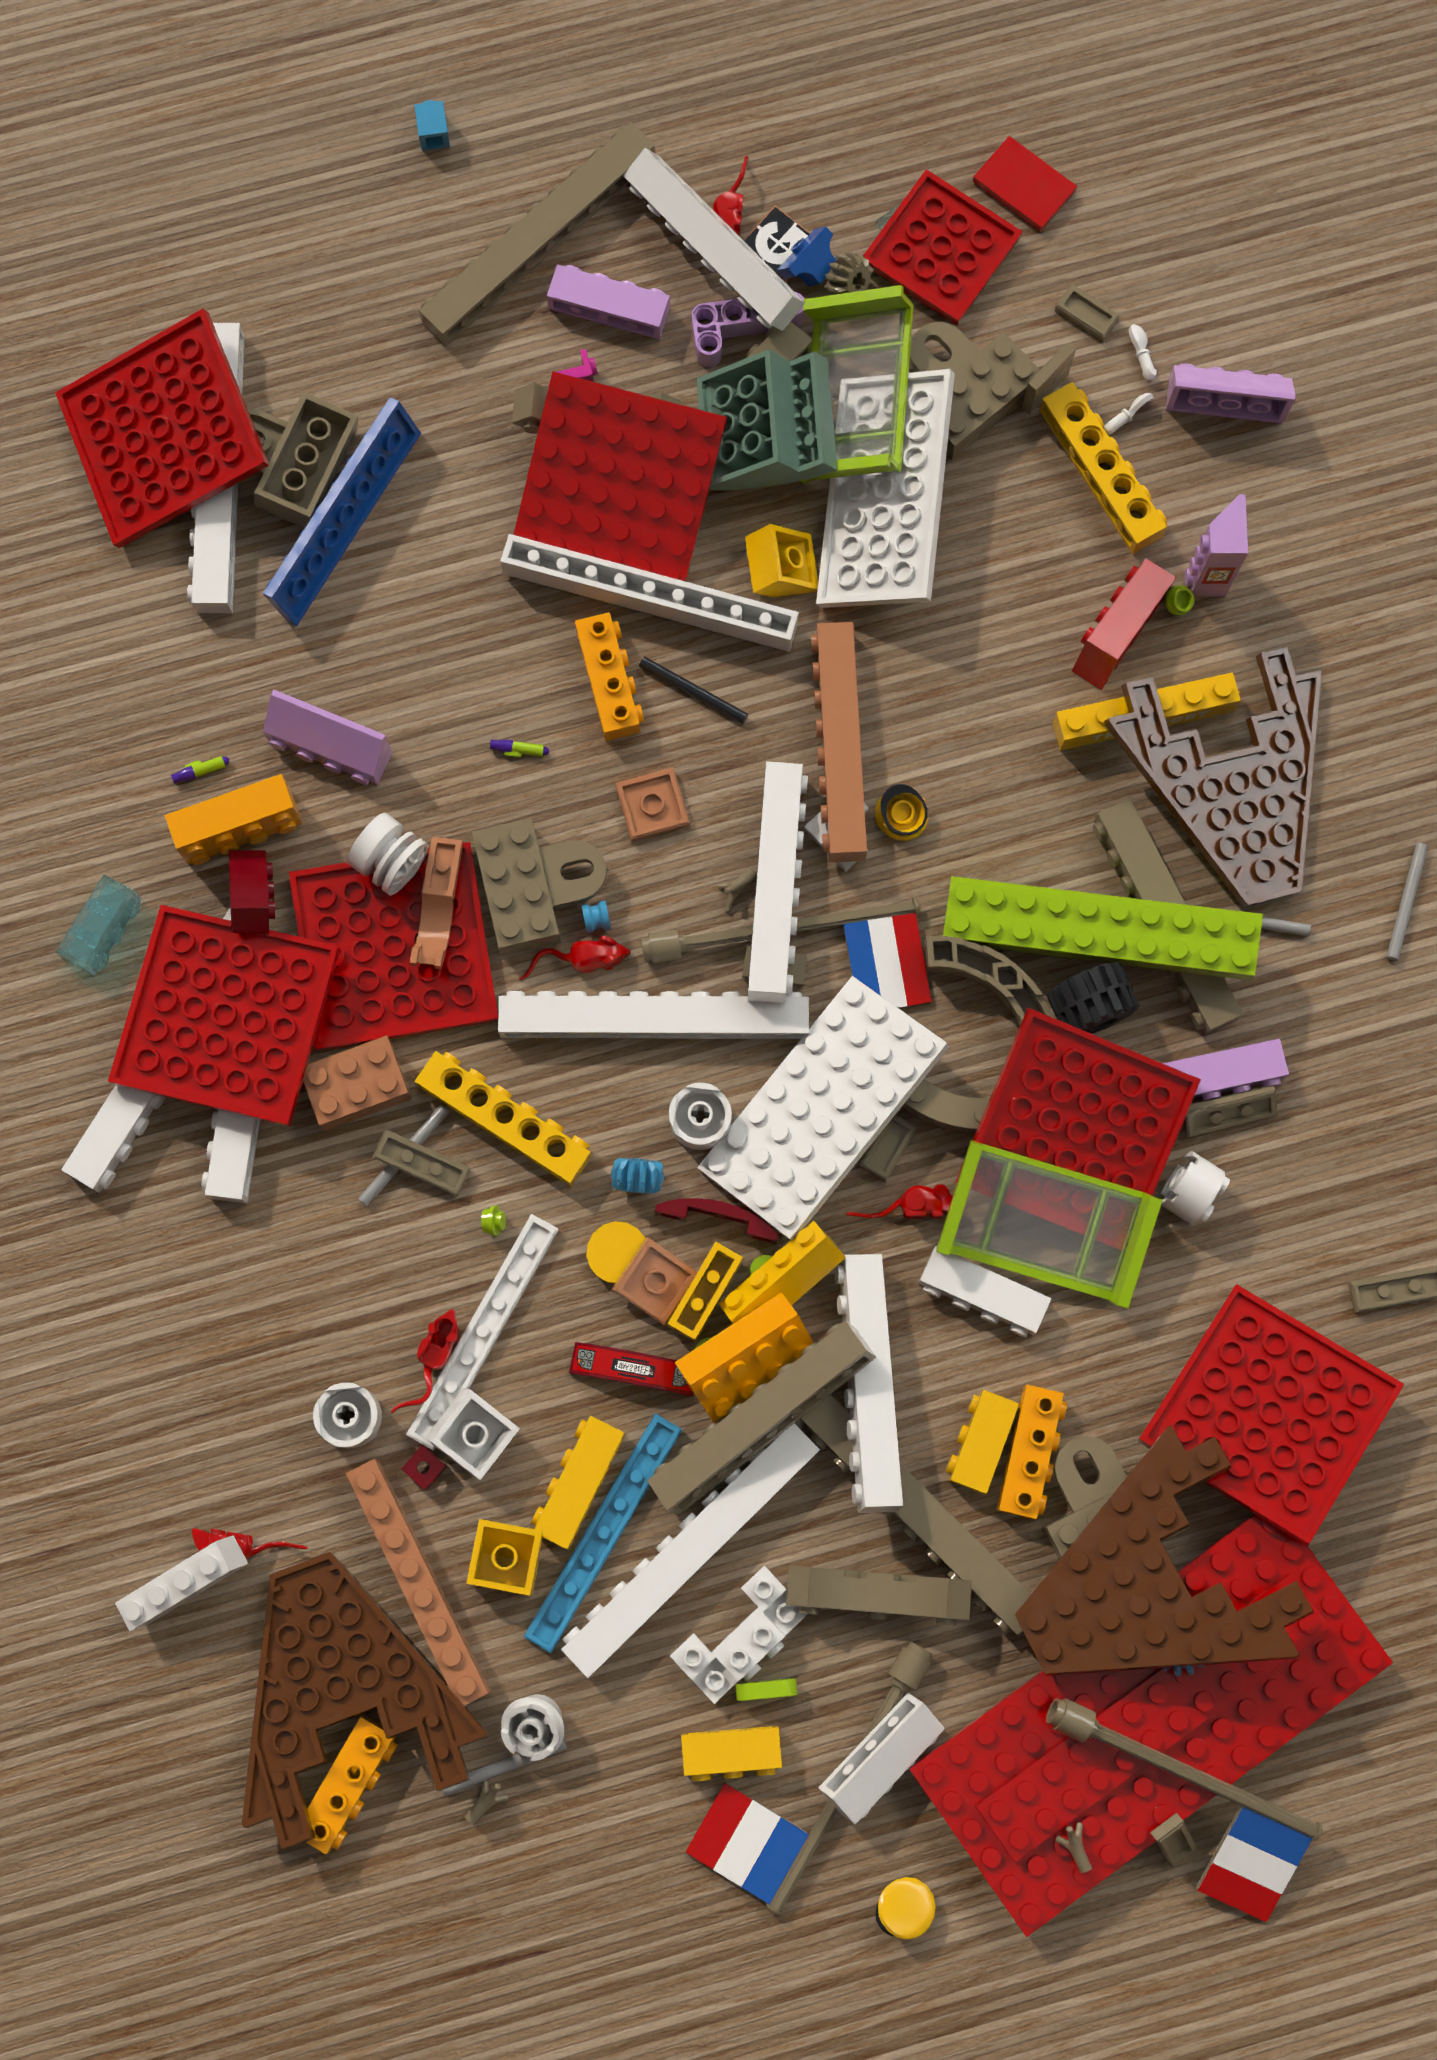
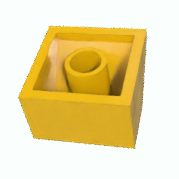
(781, 561)
(505, 1557)

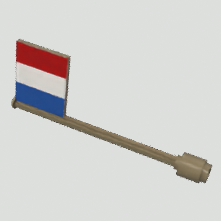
(1260, 1843)
(765, 1849)

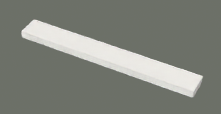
(486, 1324)

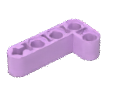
(722, 327)

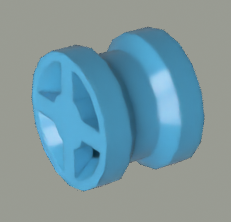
(596, 917)

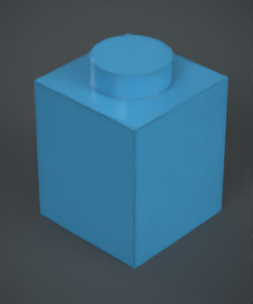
(432, 125)

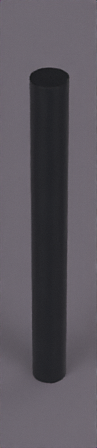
(693, 690)

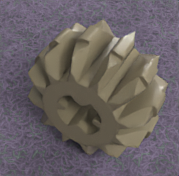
(849, 274)

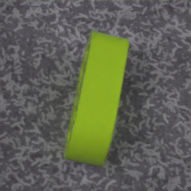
(766, 1689)

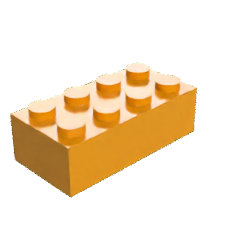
(234, 820)
(744, 1356)

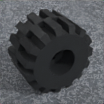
(1094, 998)

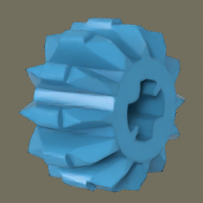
(637, 1175)

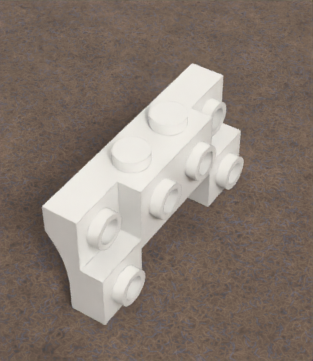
(746, 1645)

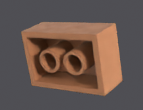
(355, 1083)

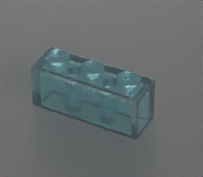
(99, 925)

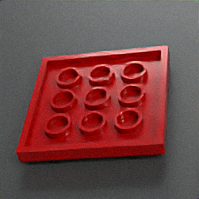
(942, 247)

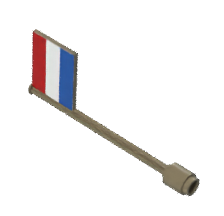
(879, 941)

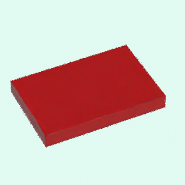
(1024, 183)

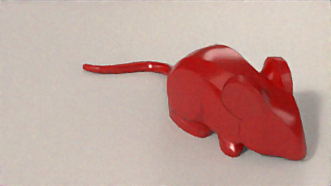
(730, 204)
(587, 955)
(918, 1203)
(435, 1351)
(204, 1538)

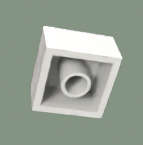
(472, 1433)

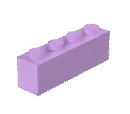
(608, 301)
(1236, 1069)

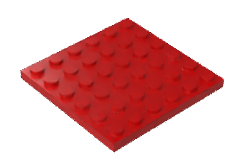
(161, 428)
(620, 476)
(373, 982)
(224, 1016)
(1086, 1104)
(1281, 1407)

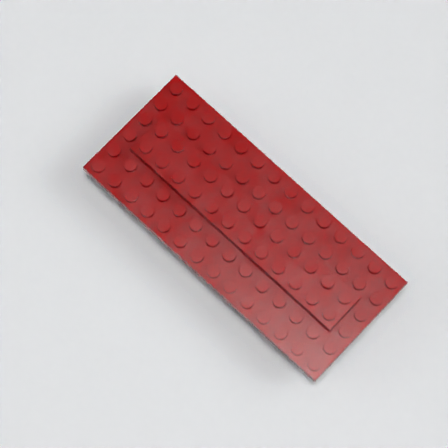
(1018, 1784)

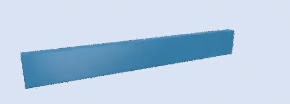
(602, 1534)

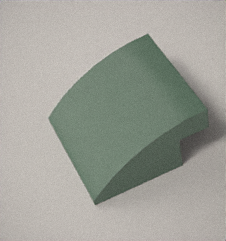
(775, 423)

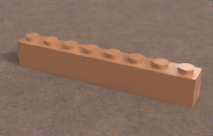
(840, 742)
(418, 1582)

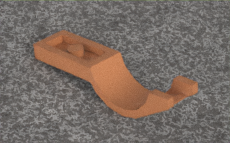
(437, 902)

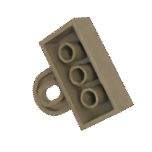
(985, 381)
(301, 456)
(527, 883)
(1083, 1498)

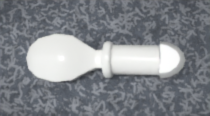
(1140, 340)
(1125, 415)

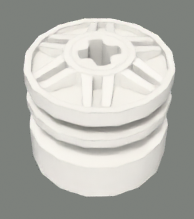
(387, 853)

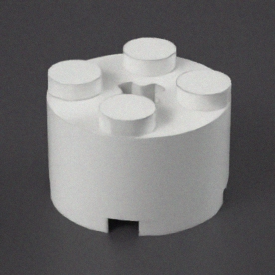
(687, 1104)
(1193, 1188)
(334, 1403)

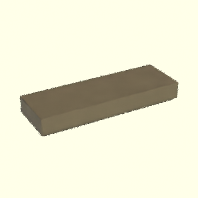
(1230, 1110)
(421, 1162)
(1393, 1289)

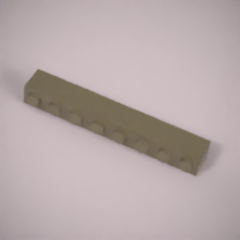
(1149, 879)
(761, 1418)

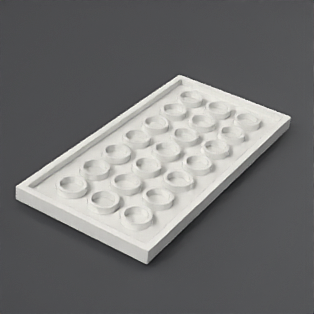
(887, 523)
(823, 1108)

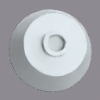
(533, 1727)

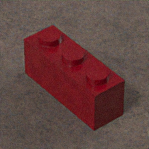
(250, 891)

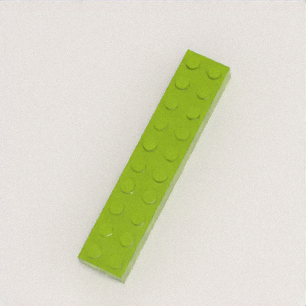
(1104, 928)

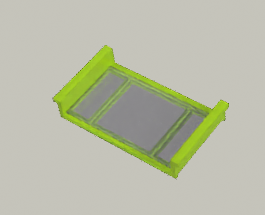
(868, 365)
(1049, 1223)

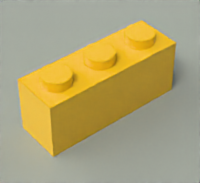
(705, 1292)
(982, 1441)
(731, 1752)

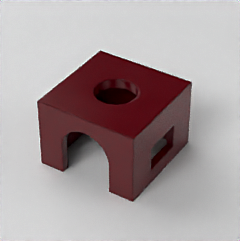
(425, 1480)

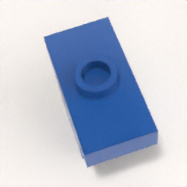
(809, 258)

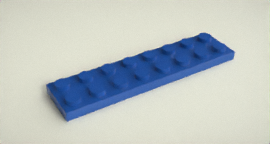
(342, 512)

